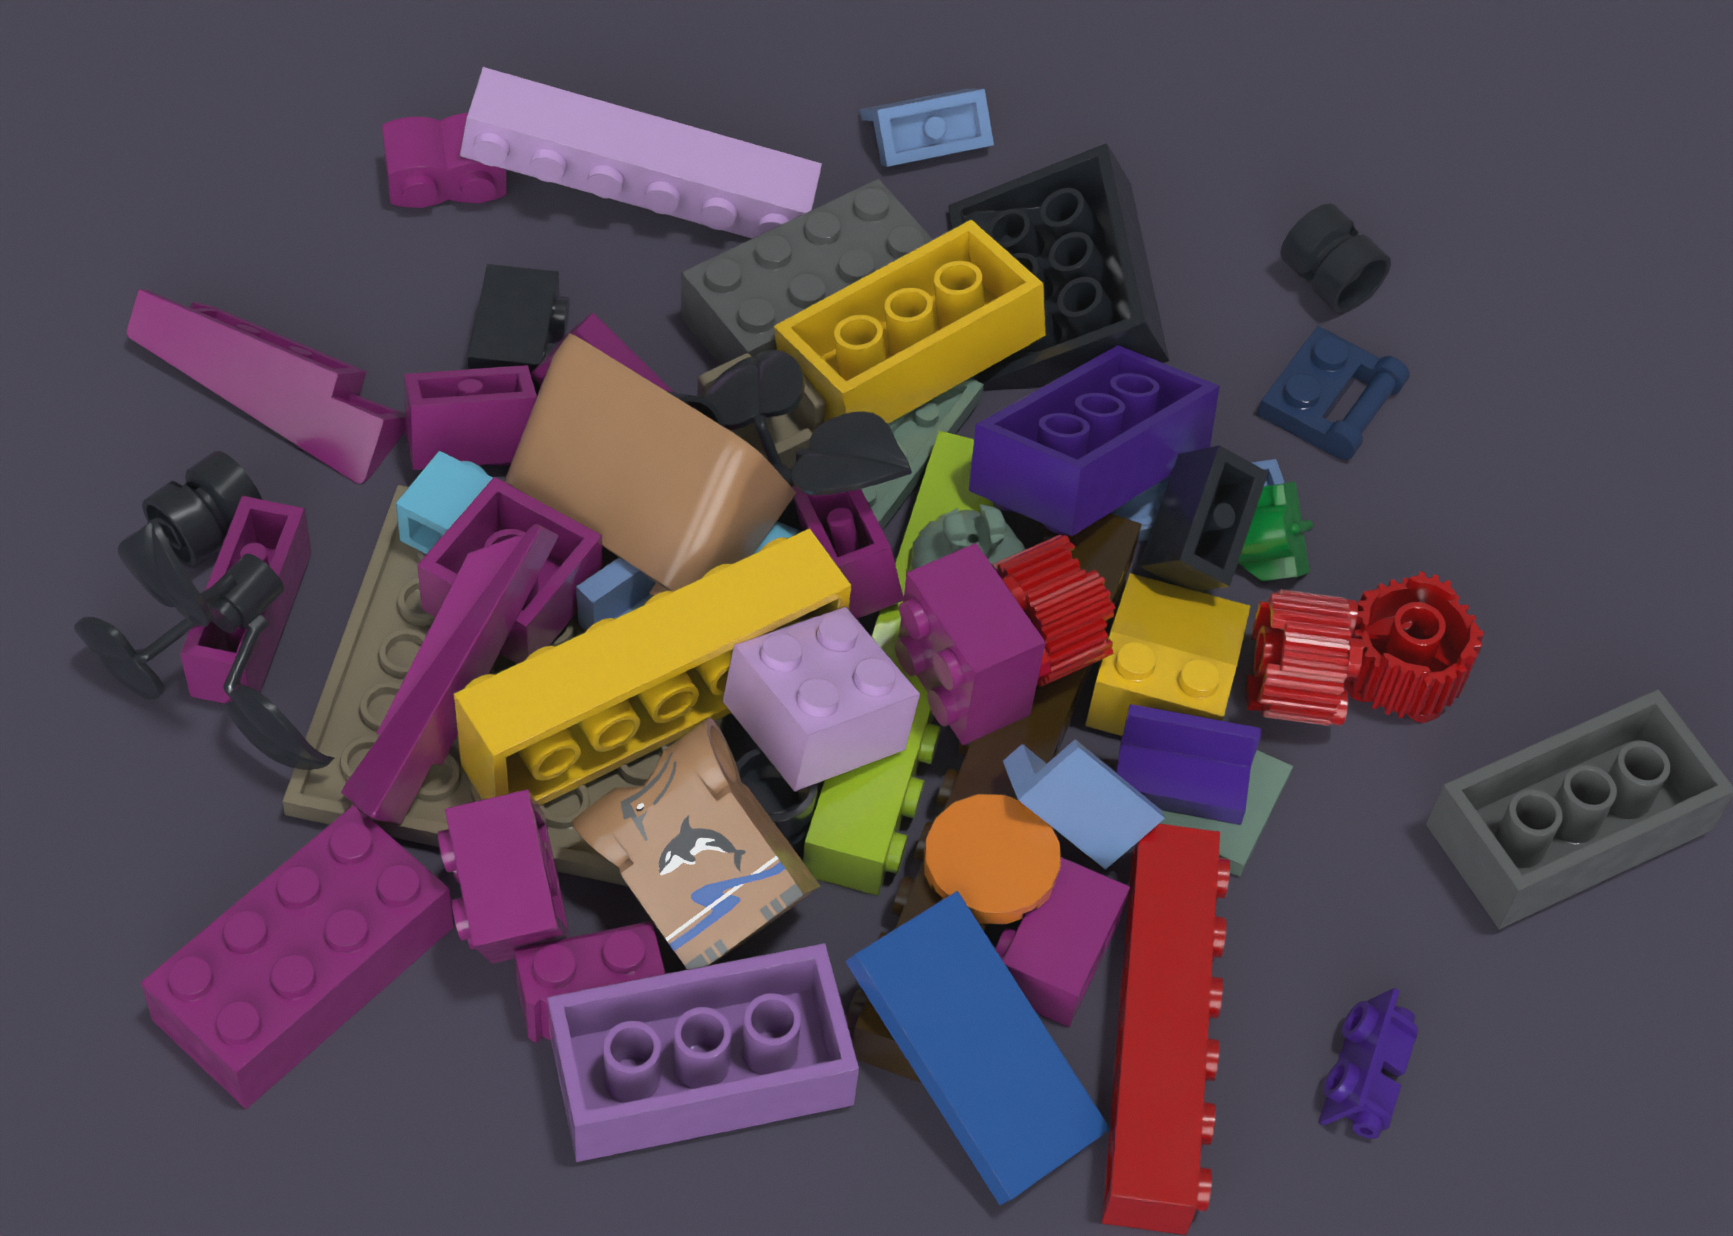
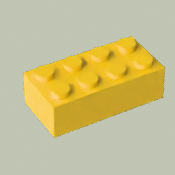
(916, 325)

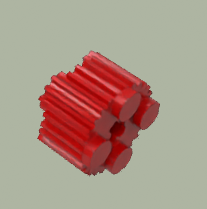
(1062, 605)
(1414, 647)
(1304, 657)

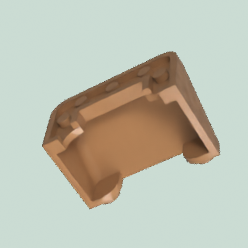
(644, 470)

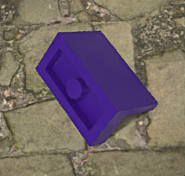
(1188, 762)

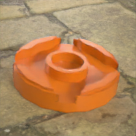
(994, 856)

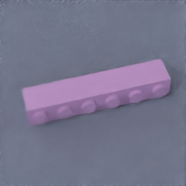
(635, 157)

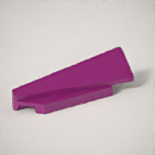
(274, 380)
(454, 652)

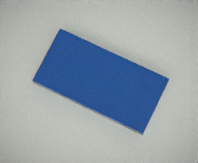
(978, 1047)

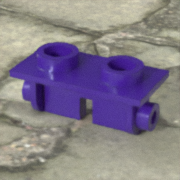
(1375, 1038)

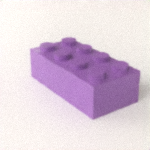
(702, 1051)

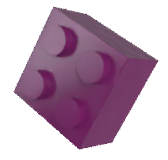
(499, 515)
(968, 644)
(505, 875)

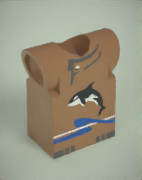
(698, 849)

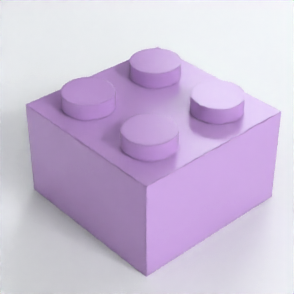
(820, 698)

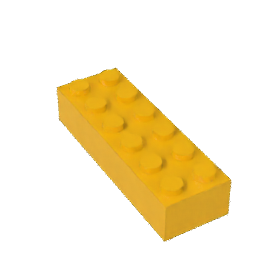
(635, 677)

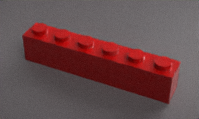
(1163, 1032)

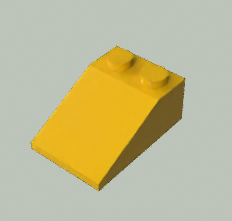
(1169, 654)

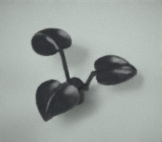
(843, 452)
(230, 603)

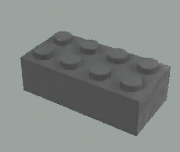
(752, 287)
(1579, 808)

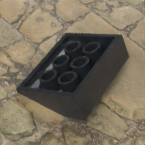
(1085, 244)

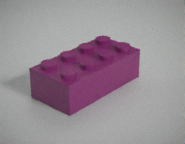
(298, 955)

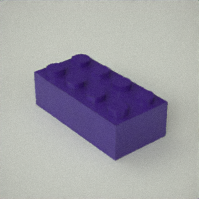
(1091, 439)

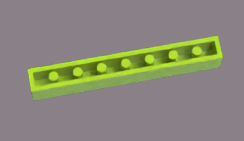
(861, 810)

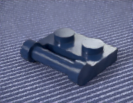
(1317, 382)

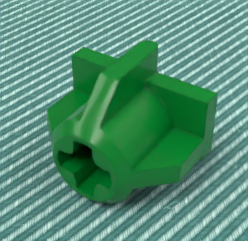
(1276, 536)

